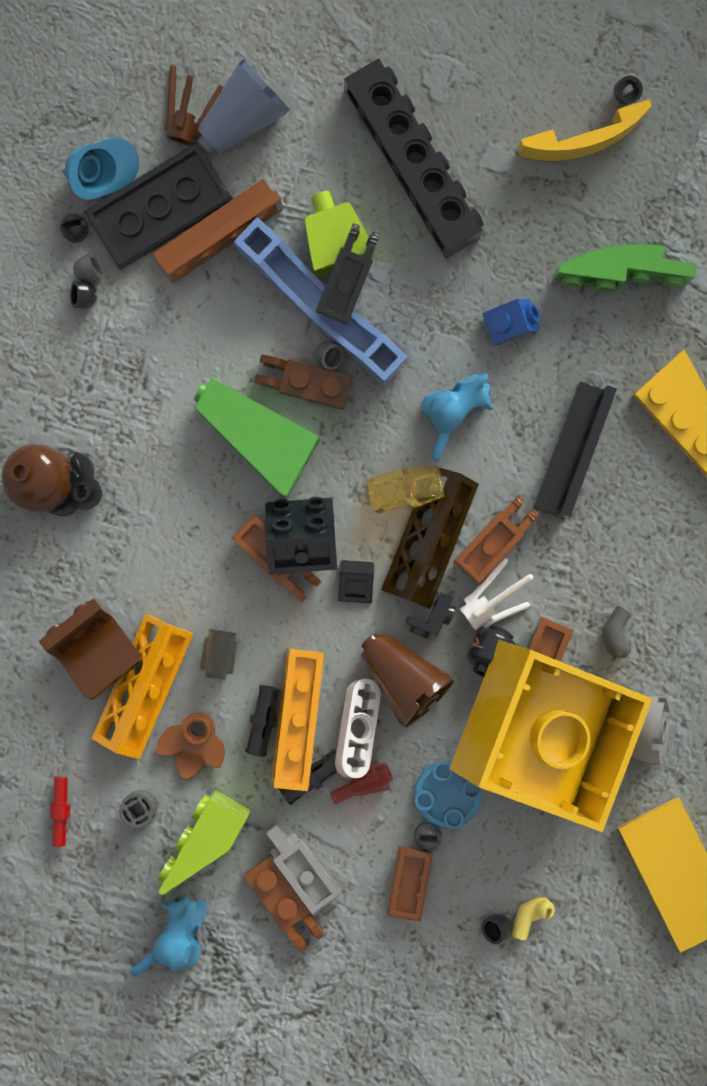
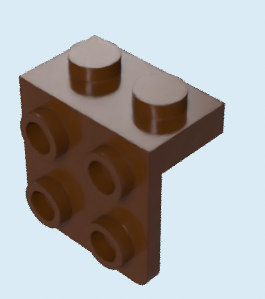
(92, 648)

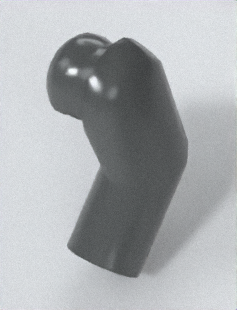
(614, 634)

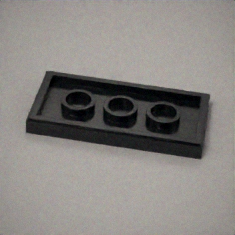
(158, 206)

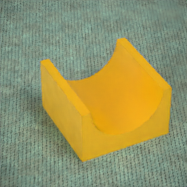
(550, 735)

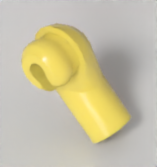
(528, 912)

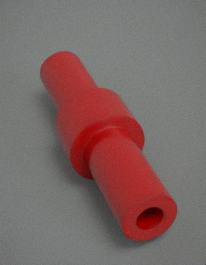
(60, 811)

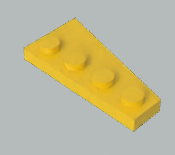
(679, 406)

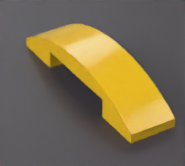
(546, 148)

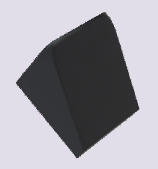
(356, 581)

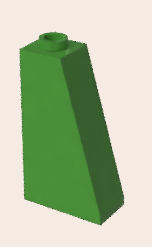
(262, 437)

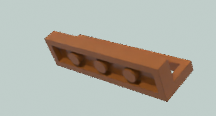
(217, 231)

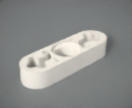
(362, 754)

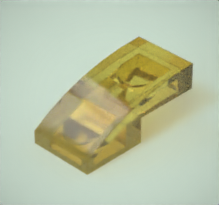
(408, 485)

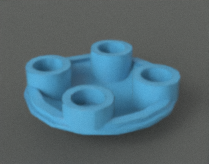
(446, 797)

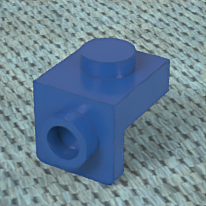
(512, 320)

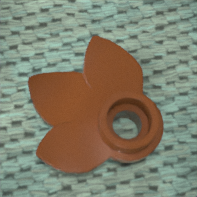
(190, 749)

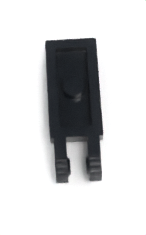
(346, 278)

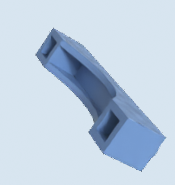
(303, 289)

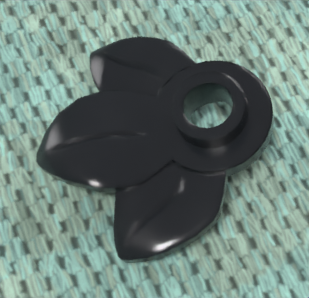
(80, 477)

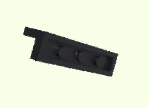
(574, 450)

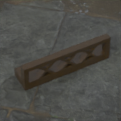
(436, 541)

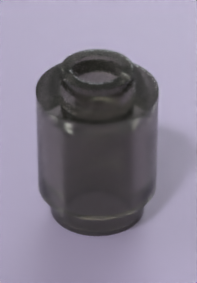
(219, 654)

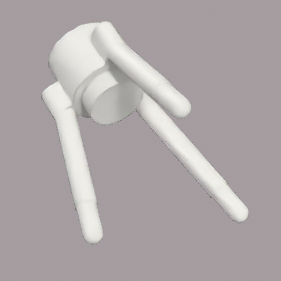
(480, 610)

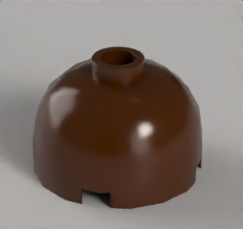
(37, 477)

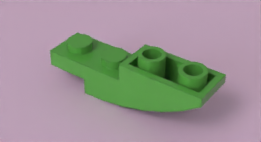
(610, 267)

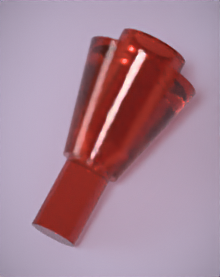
(374, 781)

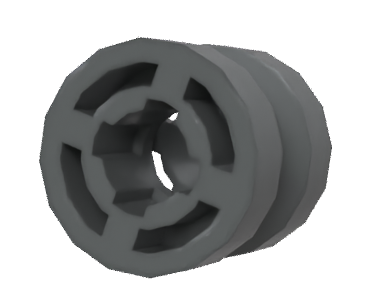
(142, 803)

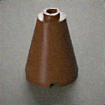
(404, 677)

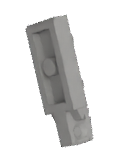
(302, 869)

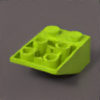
(213, 835)

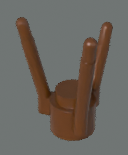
(181, 125)

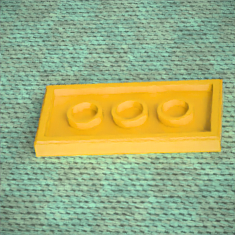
(672, 869)

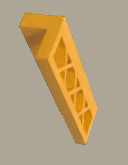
(146, 689)
(297, 719)

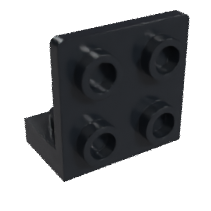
(300, 535)

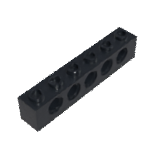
(376, 81)

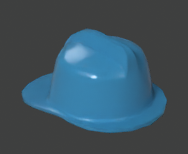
(101, 167)

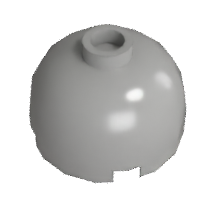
(654, 733)

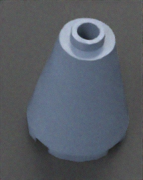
(240, 110)

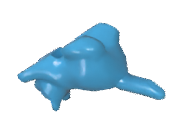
(449, 408)
(177, 944)

